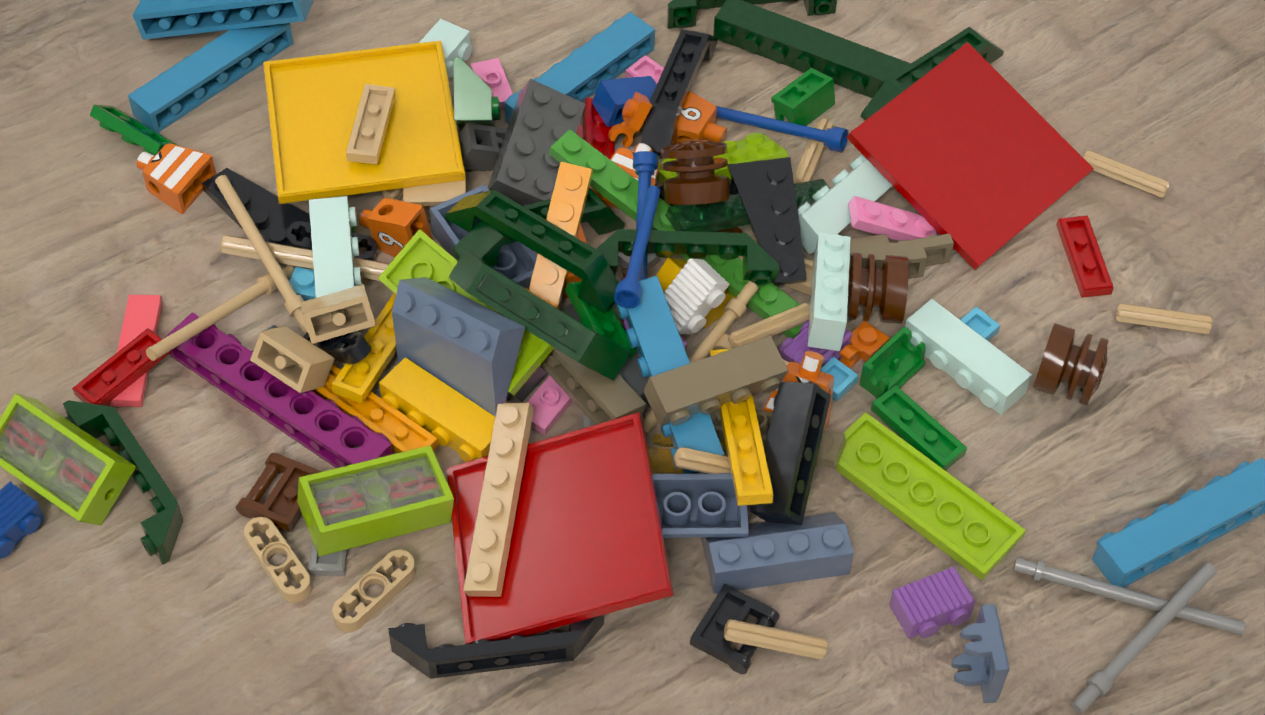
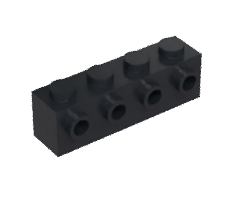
(793, 450)

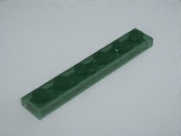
(728, 213)

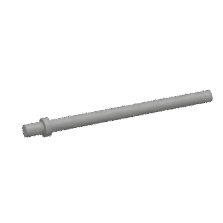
(1041, 571)

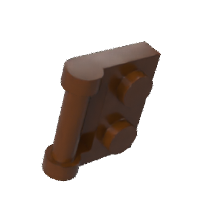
(282, 503)

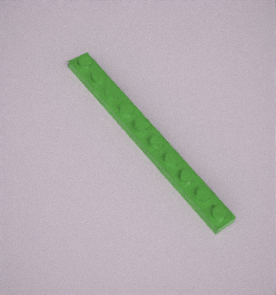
(623, 192)

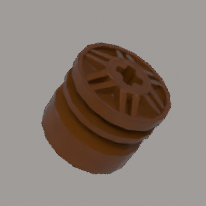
(695, 173)
(878, 288)
(1071, 364)

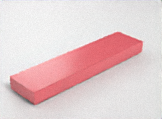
(140, 314)

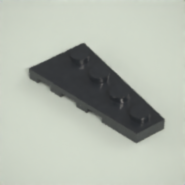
(263, 207)
(771, 207)

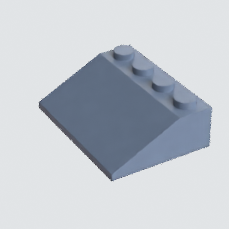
(456, 340)

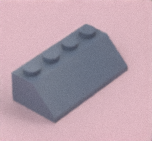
(699, 506)
(780, 553)

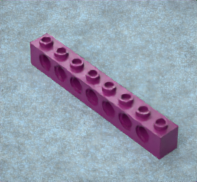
(228, 367)

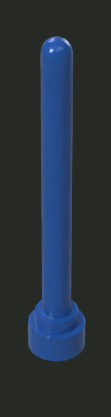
(833, 138)
(645, 164)
(629, 291)

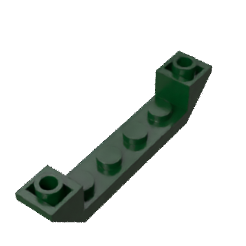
(684, 12)
(913, 72)
(544, 238)
(486, 240)
(757, 263)
(539, 316)
(163, 527)

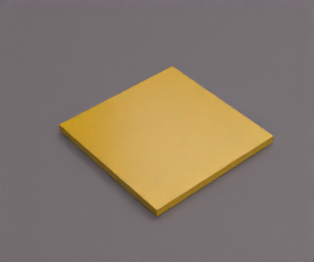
(315, 110)

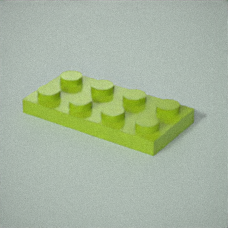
(753, 148)

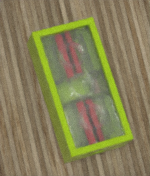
(61, 460)
(374, 500)

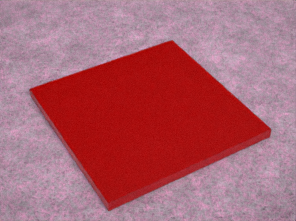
(970, 154)
(580, 536)

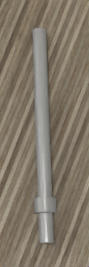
(1102, 681)

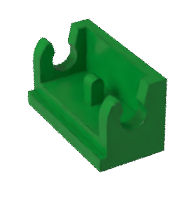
(805, 98)
(893, 364)

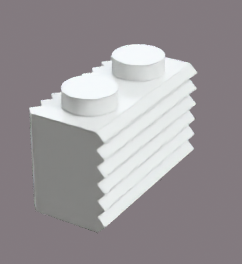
(694, 294)

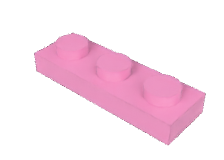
(888, 220)

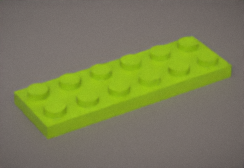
(427, 259)
(927, 497)

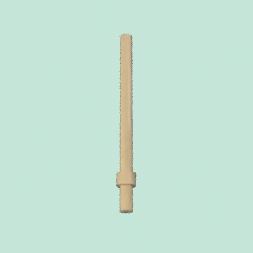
(264, 285)
(292, 299)
(733, 311)

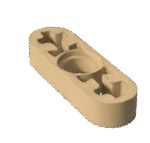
(277, 573)
(377, 575)

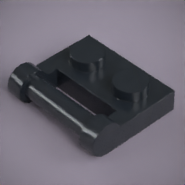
(710, 631)

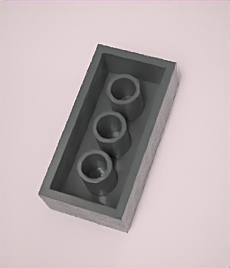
(523, 164)

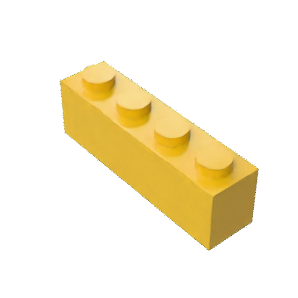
(439, 410)

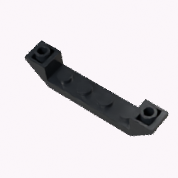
(674, 86)
(483, 655)

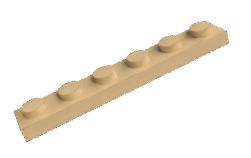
(498, 500)

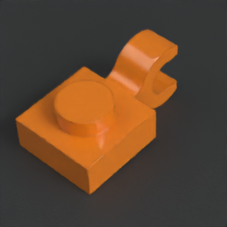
(634, 115)
(864, 344)

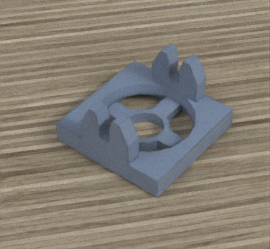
(983, 655)

